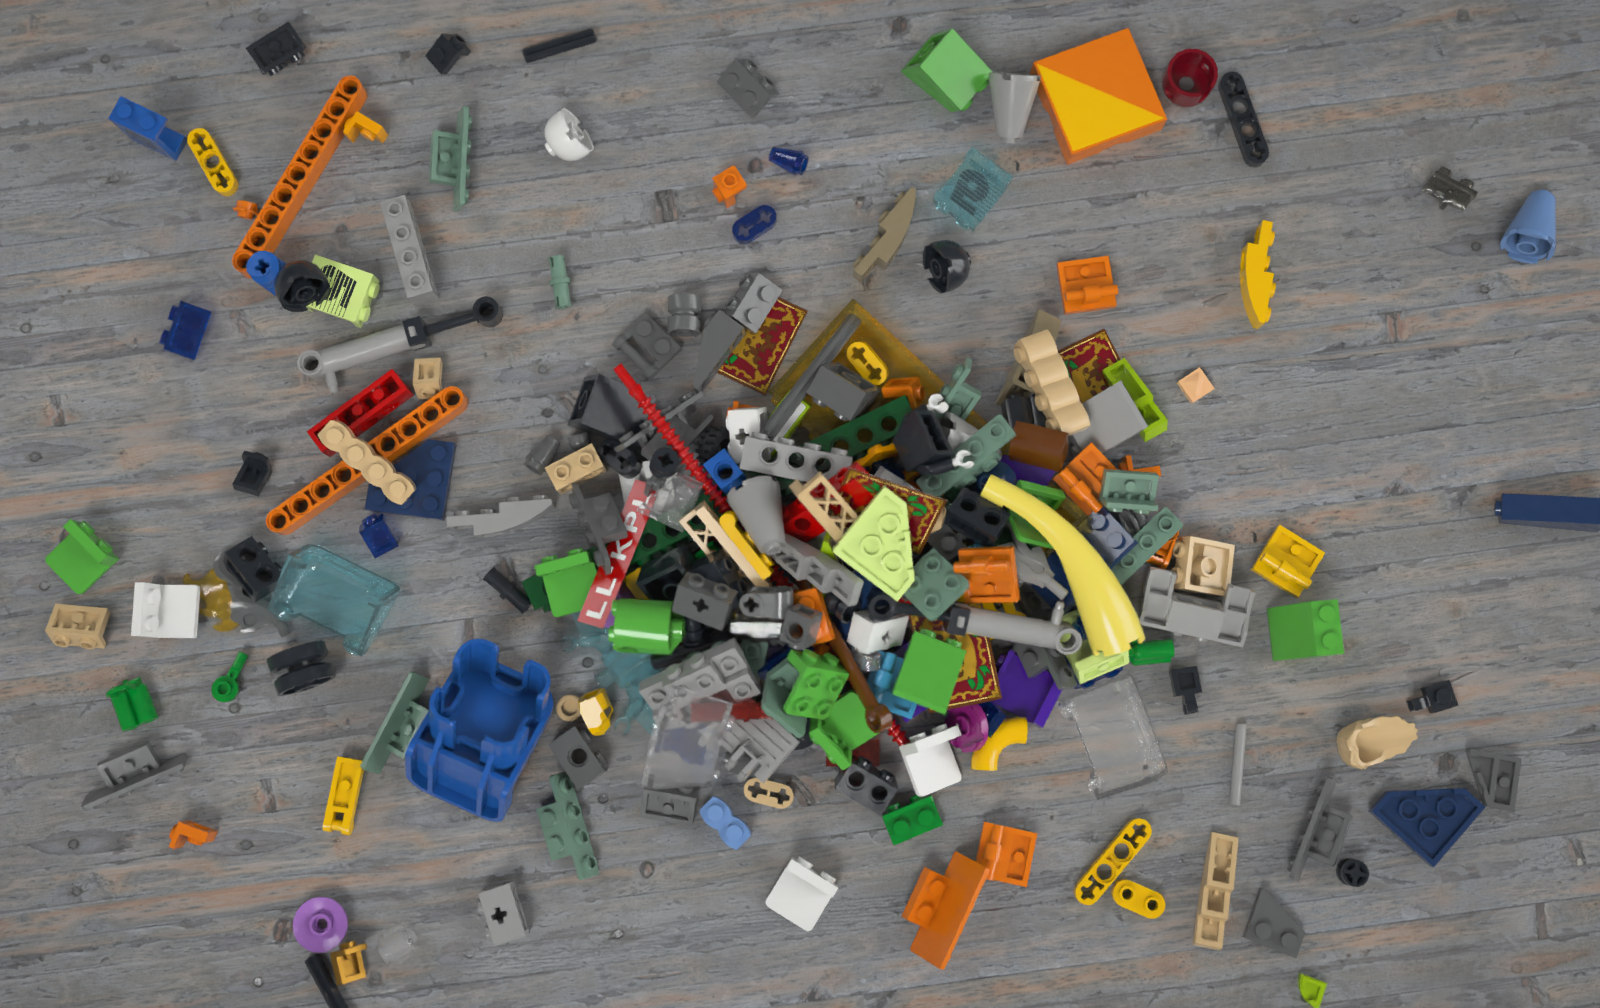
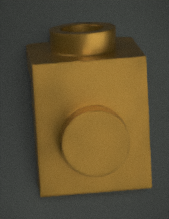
(348, 962)

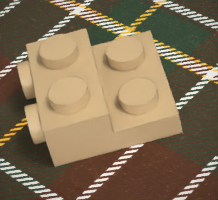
(1202, 565)

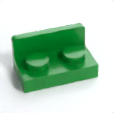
(911, 819)

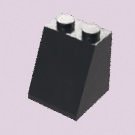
(607, 409)

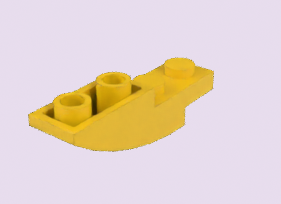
(1255, 283)

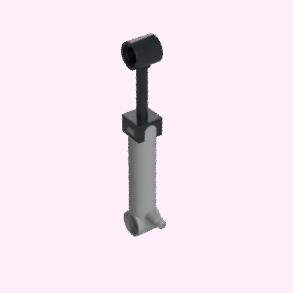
(411, 335)
(976, 621)

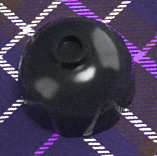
(947, 264)
(300, 285)

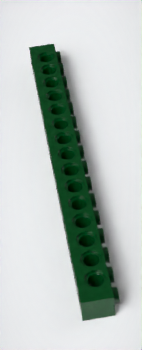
(847, 433)

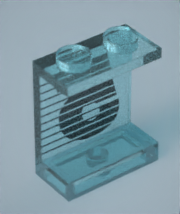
(972, 190)

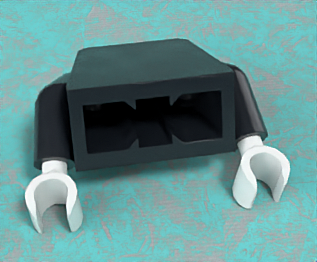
(923, 444)

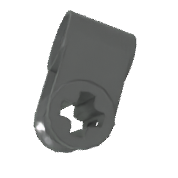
(772, 601)

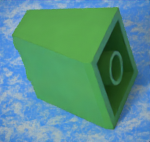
(948, 70)
(1305, 630)
(929, 671)

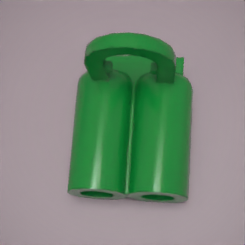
(1151, 652)
(132, 704)

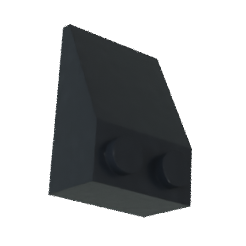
(661, 576)

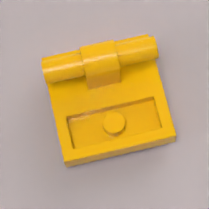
(1288, 561)

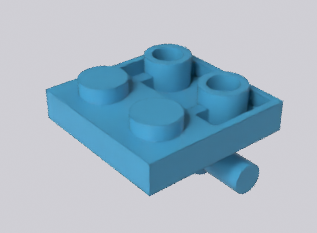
(882, 683)

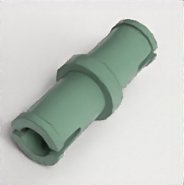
(559, 282)

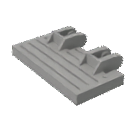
(759, 738)

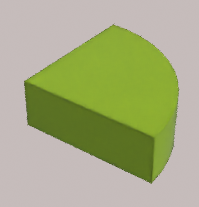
(1311, 989)

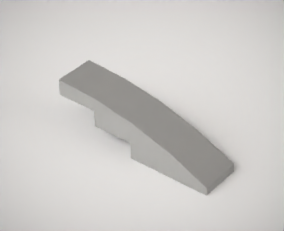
(821, 570)

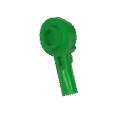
(227, 687)

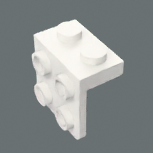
(931, 760)
(801, 893)

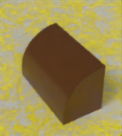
(1039, 446)

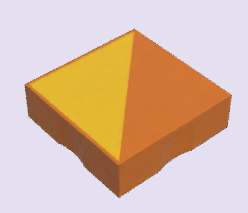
(1098, 95)

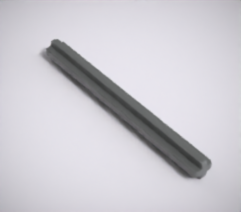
(799, 390)

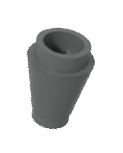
(542, 455)

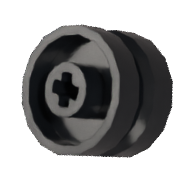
(301, 668)

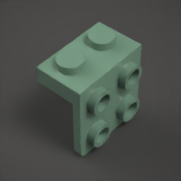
(934, 585)
(776, 691)

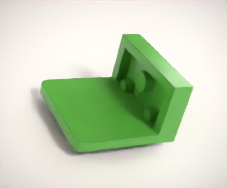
(1022, 528)
(81, 557)
(567, 580)
(817, 684)
(842, 729)

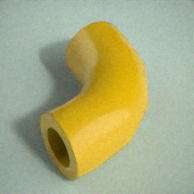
(1010, 732)

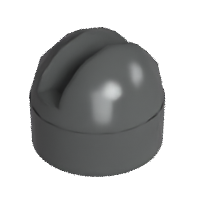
(579, 441)

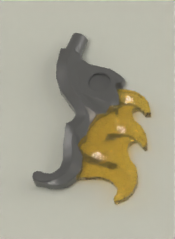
(229, 603)

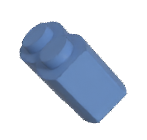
(730, 827)

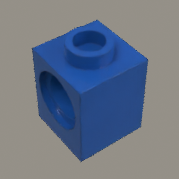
(721, 462)

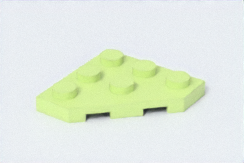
(881, 544)

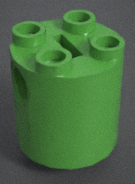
(645, 627)

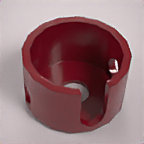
(1190, 64)

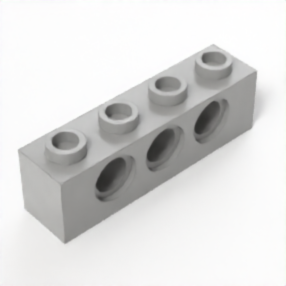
(409, 250)
(757, 442)

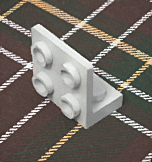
(165, 610)

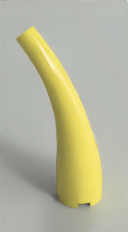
(1100, 599)

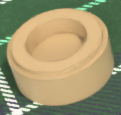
(568, 708)

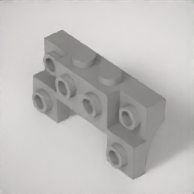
(1192, 615)
(705, 673)

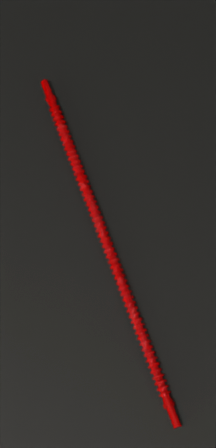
(638, 394)

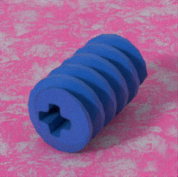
(263, 269)

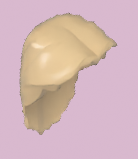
(1374, 740)

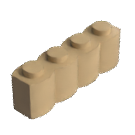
(1051, 383)
(361, 456)

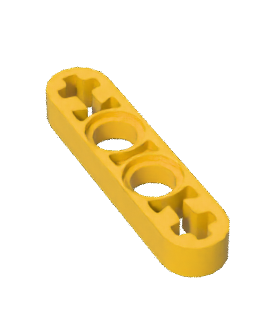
(1109, 858)

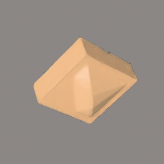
(1195, 385)

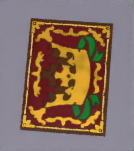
(762, 353)
(1086, 361)
(921, 507)
(978, 673)

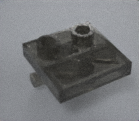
(755, 628)

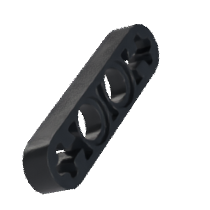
(1238, 120)

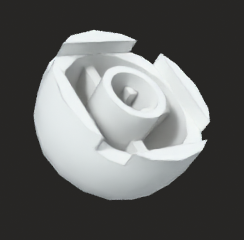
(566, 138)

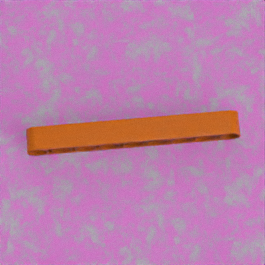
(302, 164)
(333, 477)

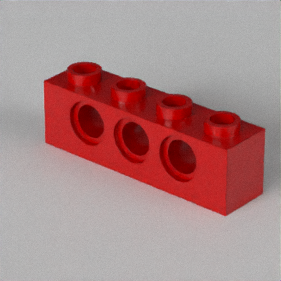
(366, 407)
(803, 525)

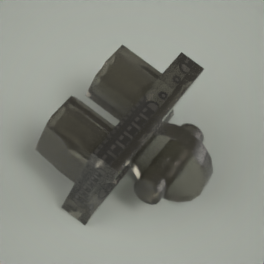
(1449, 190)

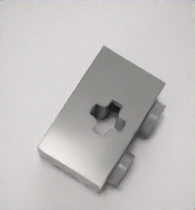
(514, 923)

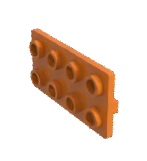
(942, 907)

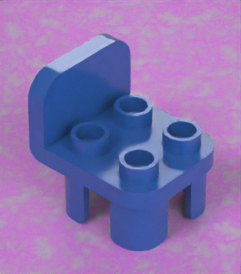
(480, 731)

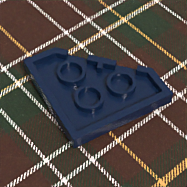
(431, 472)
(1428, 818)

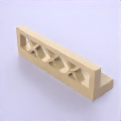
(820, 513)
(712, 523)

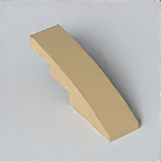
(1215, 891)

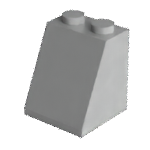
(1111, 419)

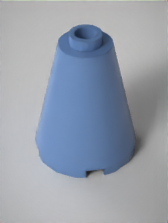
(1533, 229)

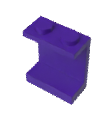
(1024, 695)

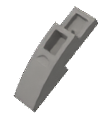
(512, 516)

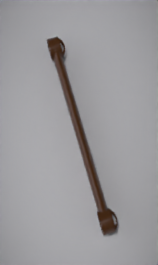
(876, 714)

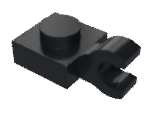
(1186, 683)
(1435, 698)

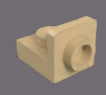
(427, 377)

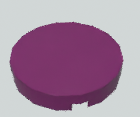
(972, 726)

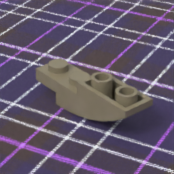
(894, 229)
(1015, 380)

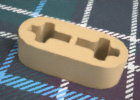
(767, 799)

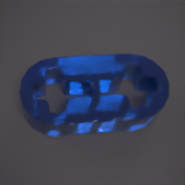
(750, 220)

